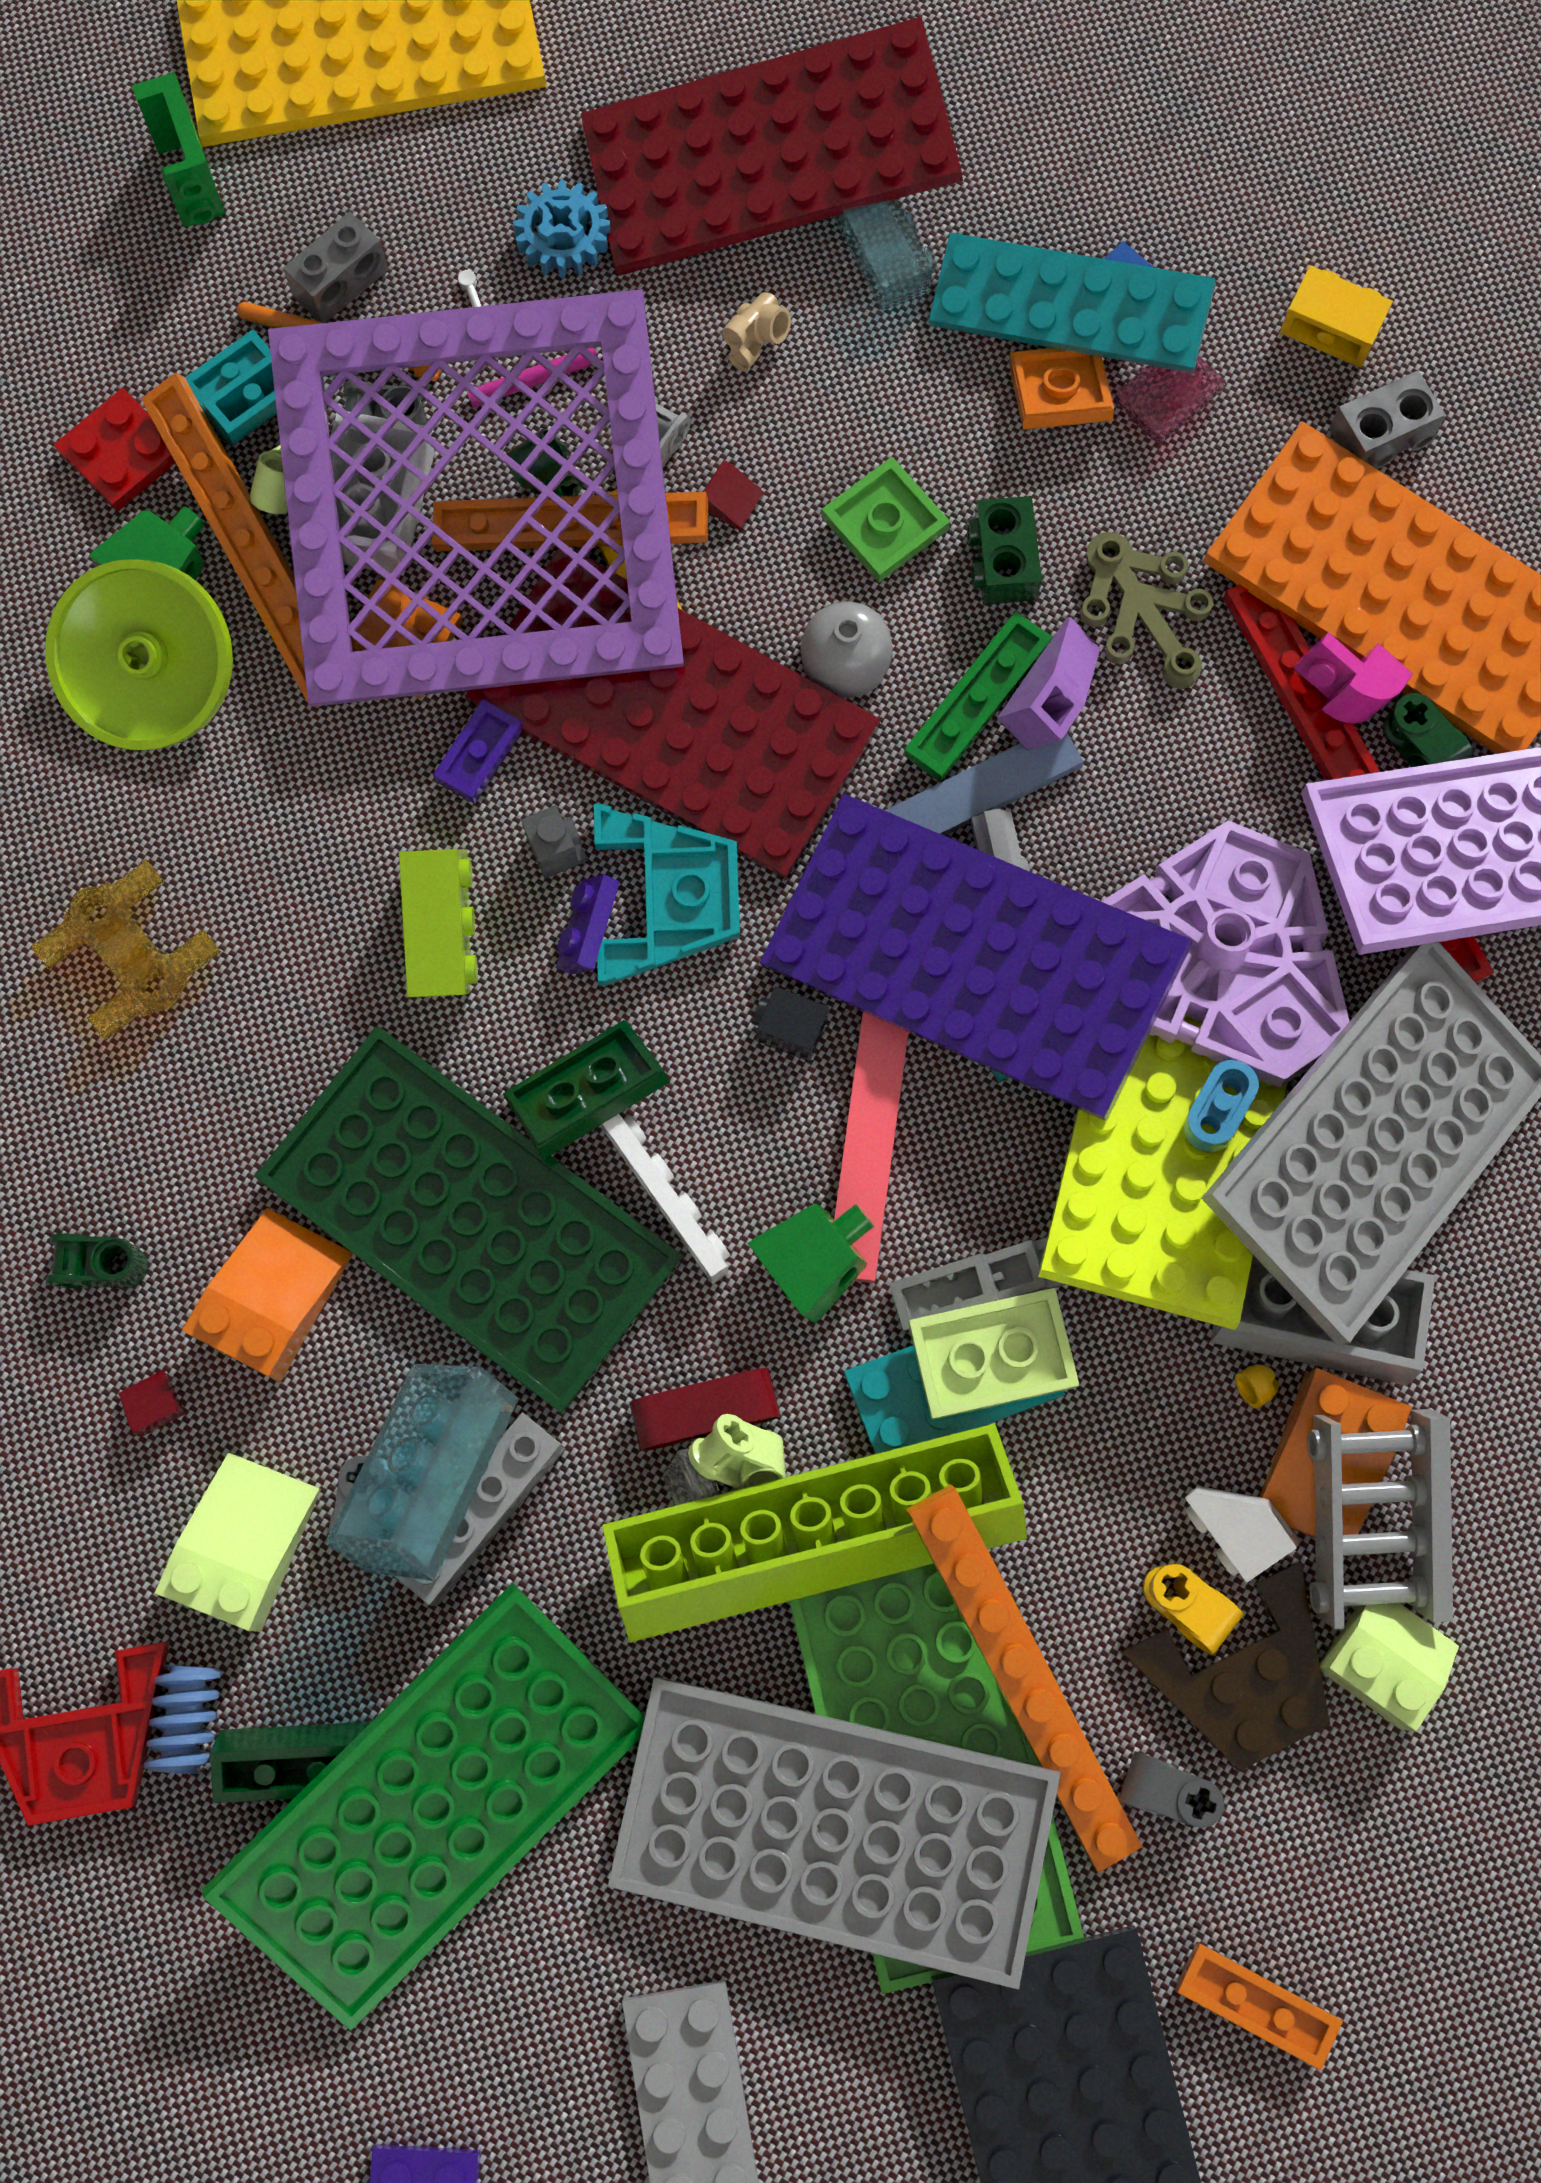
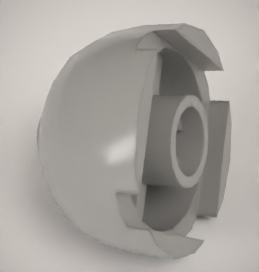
(846, 649)

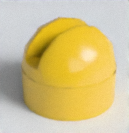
(1257, 1385)

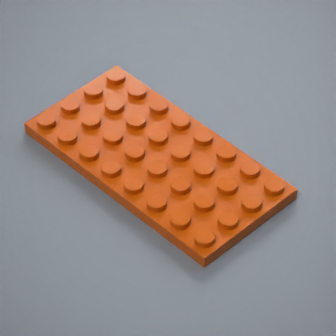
(1388, 568)

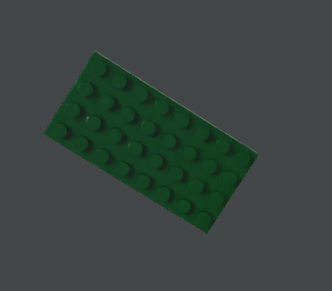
(469, 1219)

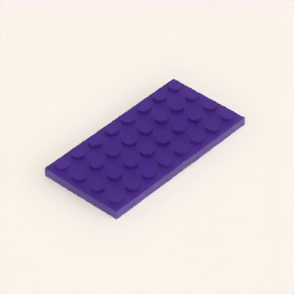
(977, 955)

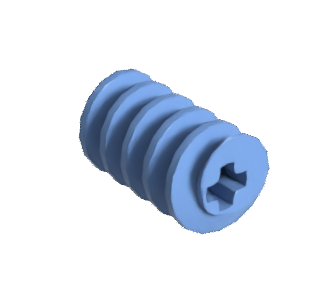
(183, 1719)

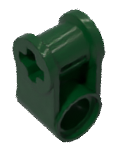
(545, 467)
(1429, 736)
(87, 1262)

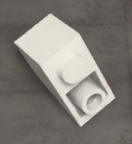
(1245, 1528)

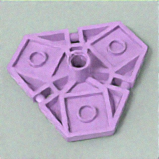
(1255, 993)

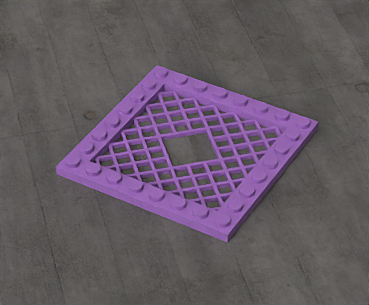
(480, 333)

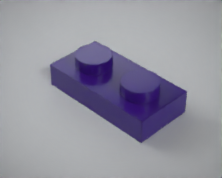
(478, 751)
(590, 914)
(424, 2164)

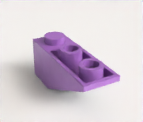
(1053, 689)

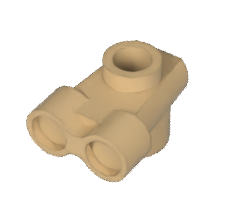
(753, 326)

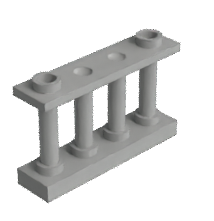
(1426, 1540)

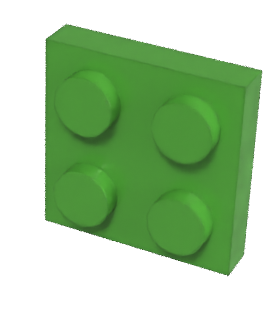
(885, 519)

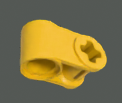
(1197, 1611)

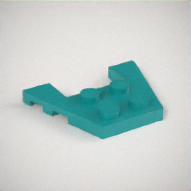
(688, 892)

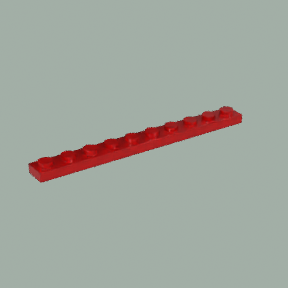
(1332, 743)

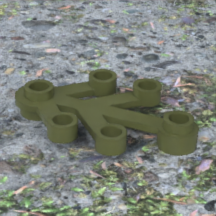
(1142, 601)

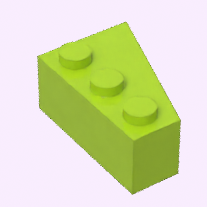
(437, 922)

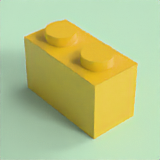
(1335, 316)

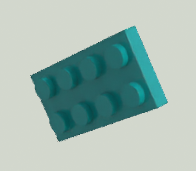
(896, 1410)

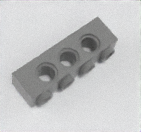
(512, 1473)

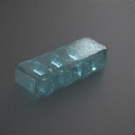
(887, 251)

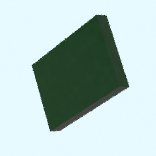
(585, 1088)

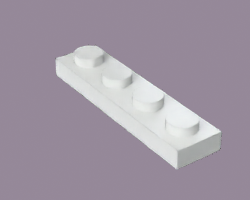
(678, 1211)

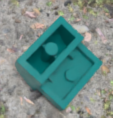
(236, 388)

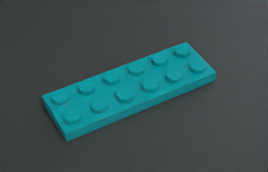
(1072, 302)

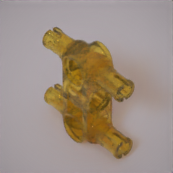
(125, 949)

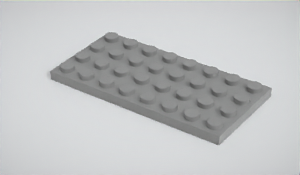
(1380, 1140)
(836, 1831)

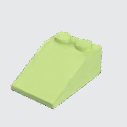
(239, 1543)

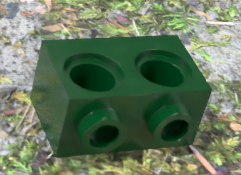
(1012, 550)

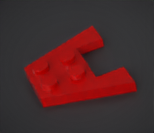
(82, 1757)

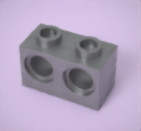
(336, 268)
(1382, 416)

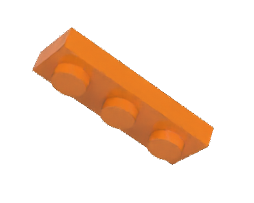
(1258, 2005)

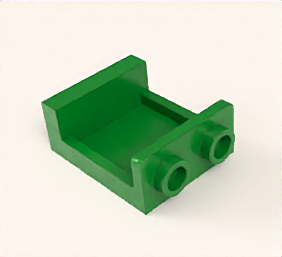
(172, 128)

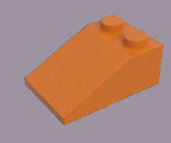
(268, 1294)
(1292, 1470)

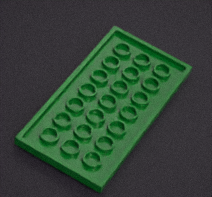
(427, 1808)

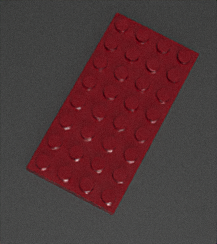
(771, 146)
(713, 743)

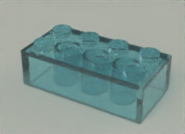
(422, 1471)

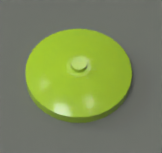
(138, 654)

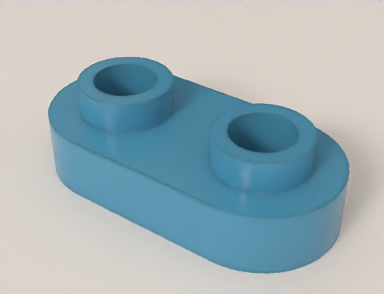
(1219, 1108)

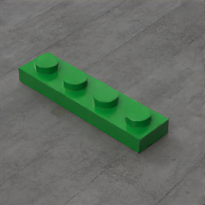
(977, 696)

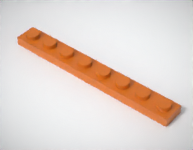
(230, 514)
(1023, 1676)

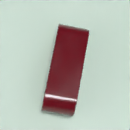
(691, 1410)

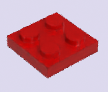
(117, 450)

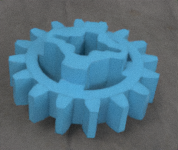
(562, 228)

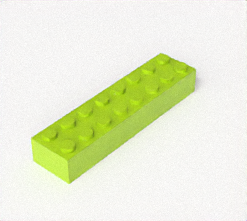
(803, 1533)

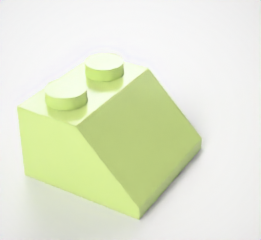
(1391, 1662)

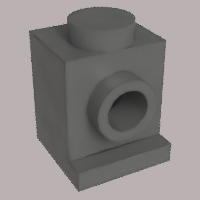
(553, 841)

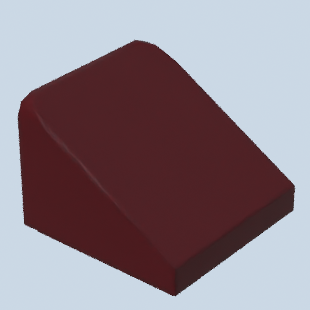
(732, 495)
(150, 1404)

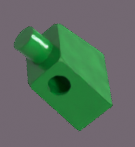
(155, 540)
(814, 1256)

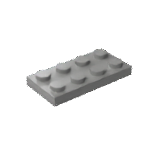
(690, 2086)

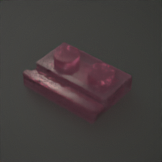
(1166, 399)

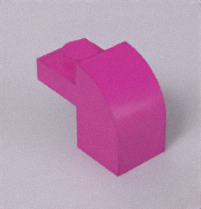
(1353, 686)

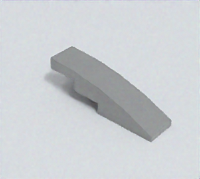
(972, 1282)

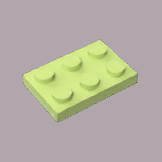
(993, 1353)

